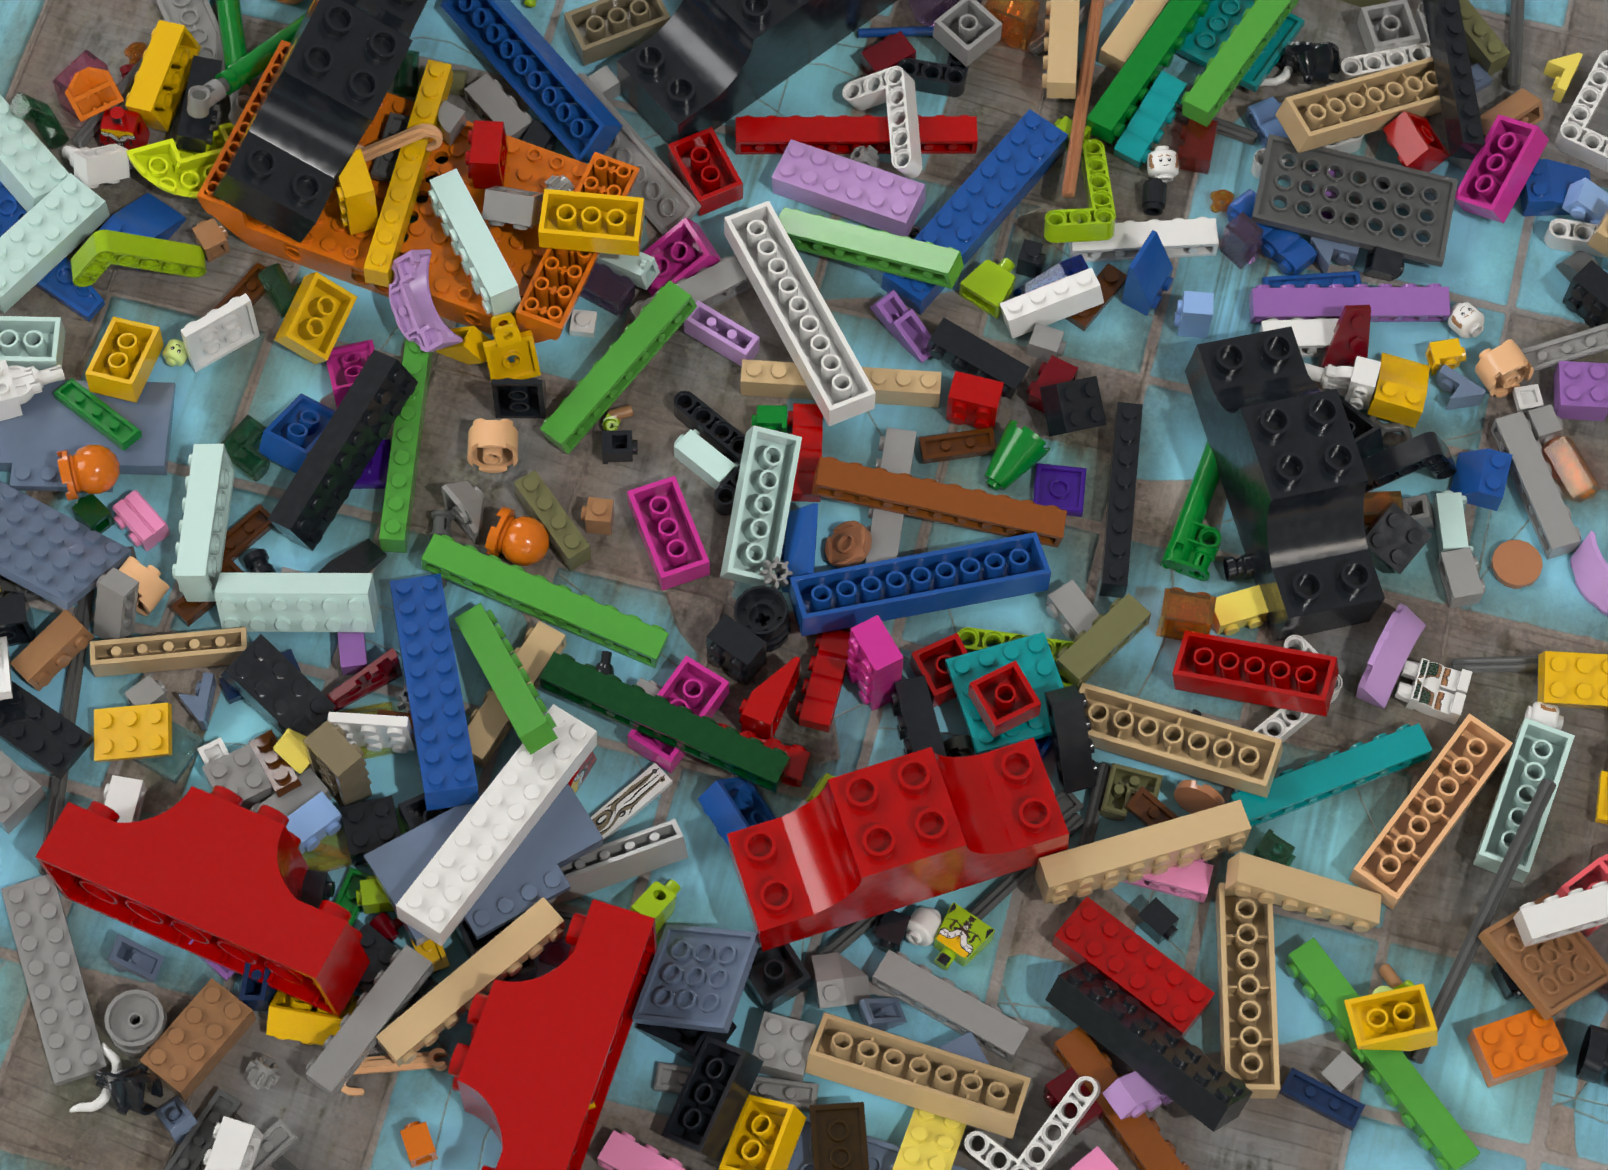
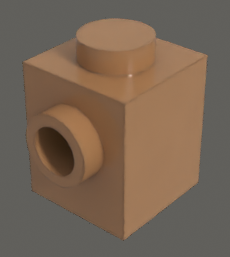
(211, 239)
(598, 515)

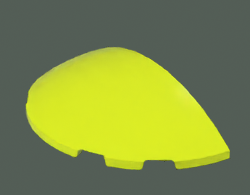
(177, 169)

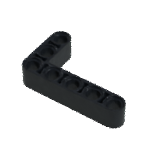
(942, 74)
(709, 431)
(1407, 457)

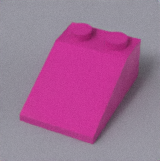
(681, 254)
(345, 365)

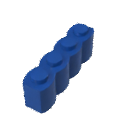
(1280, 245)

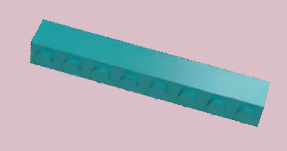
(1337, 773)

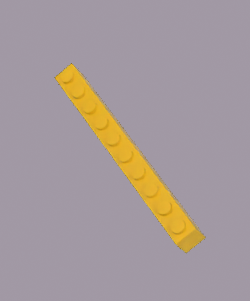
(407, 177)

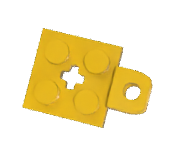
(510, 342)

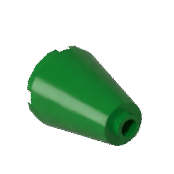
(1014, 456)

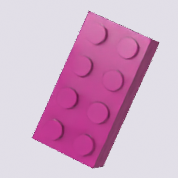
(1501, 168)
(668, 533)
(873, 662)
(691, 687)

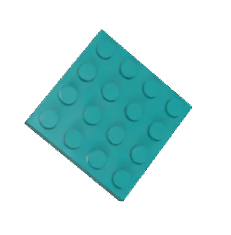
(1216, 28)
(1039, 668)

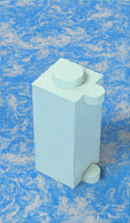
(639, 269)
(703, 458)
(1450, 521)

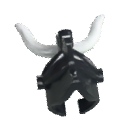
(1312, 60)
(124, 1086)

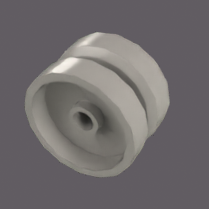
(134, 1008)

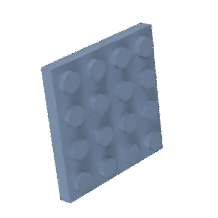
(696, 978)

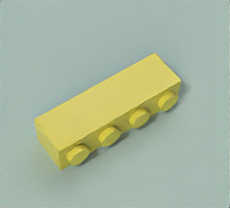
(1239, 610)

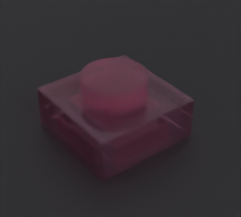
(555, 952)

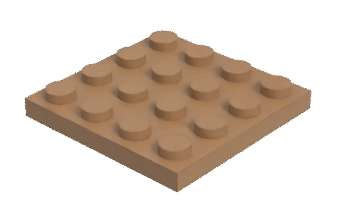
(1549, 972)

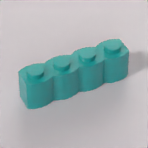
(1150, 119)

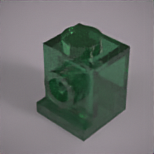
(1270, 841)

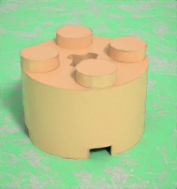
(1503, 368)
(492, 445)
(150, 585)

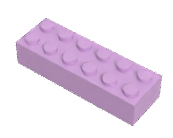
(848, 188)

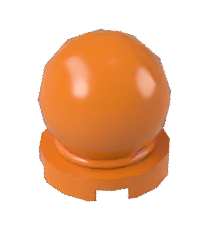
(88, 470)
(520, 539)

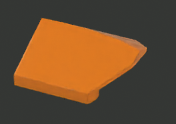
(92, 92)

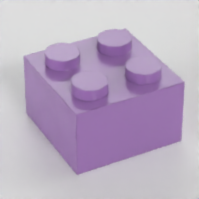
(1581, 390)

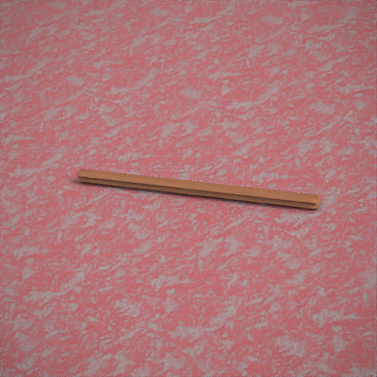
(1082, 99)

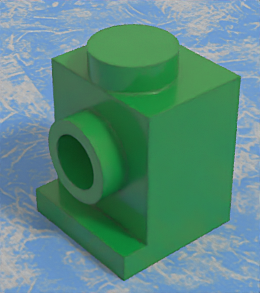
(771, 417)

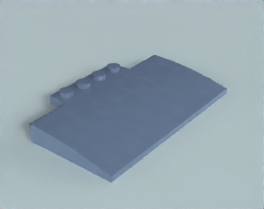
(47, 426)
(529, 874)

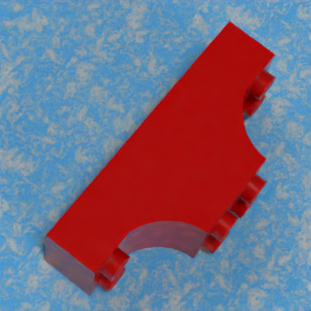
(896, 839)
(219, 880)
(555, 1042)

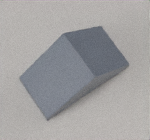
(881, 1013)
(966, 1047)

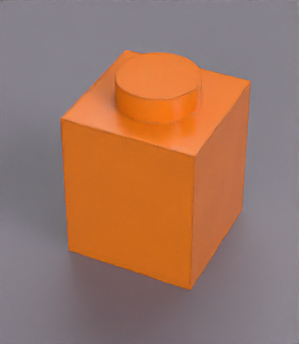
(418, 1143)

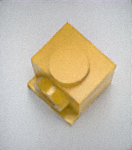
(1444, 352)

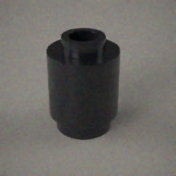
(1154, 196)

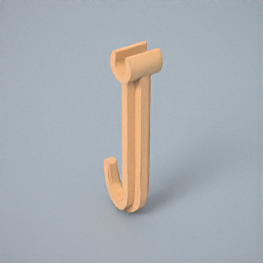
(402, 139)
(385, 1064)

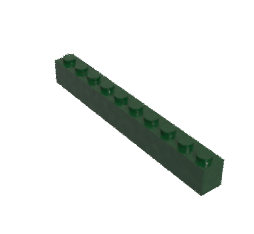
(665, 721)

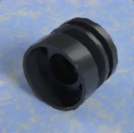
(765, 606)
(1593, 1055)

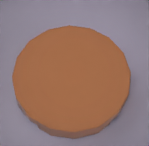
(848, 544)
(1516, 564)
(1196, 797)

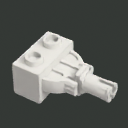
(98, 164)
(1353, 382)
(20, 385)

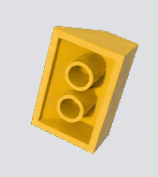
(357, 196)
(302, 1022)

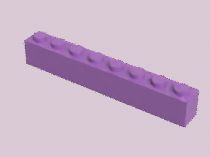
(1386, 302)

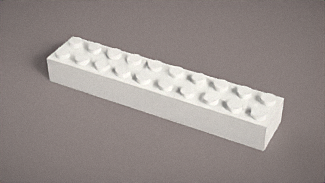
(799, 313)
(494, 829)

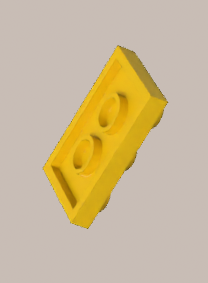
(133, 732)

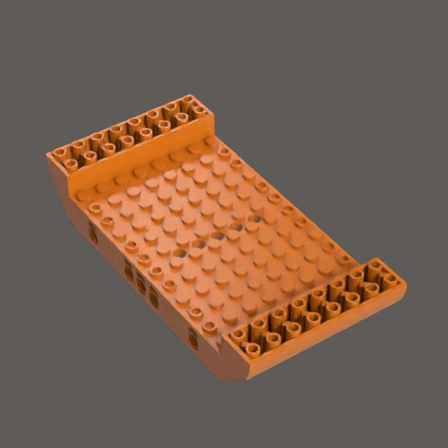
(546, 277)

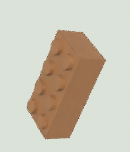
(198, 1039)

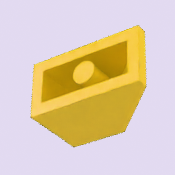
(470, 350)

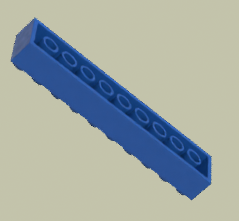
(537, 74)
(985, 200)
(919, 583)
(434, 692)

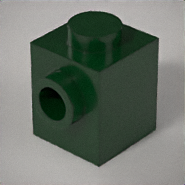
(93, 513)

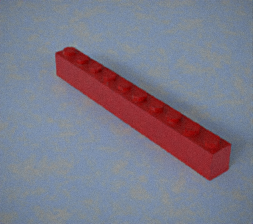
(845, 133)

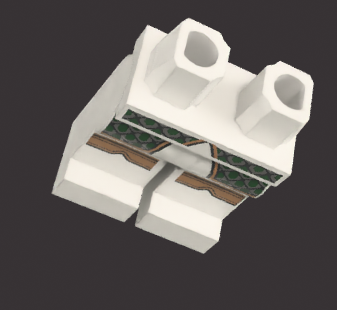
(1434, 689)

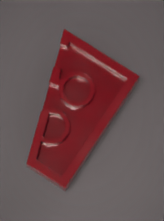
(1349, 337)
(368, 680)

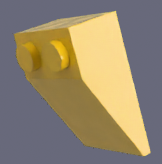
(1399, 390)
(1393, 1020)

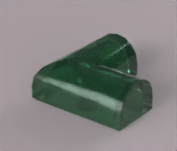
(407, 75)
(42, 118)
(278, 288)
(241, 451)

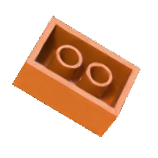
(1516, 1046)

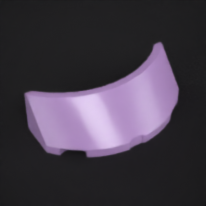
(413, 303)
(1591, 573)
(1389, 656)

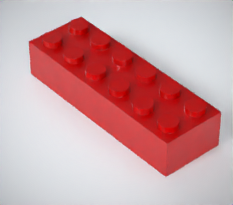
(1255, 673)
(1134, 965)

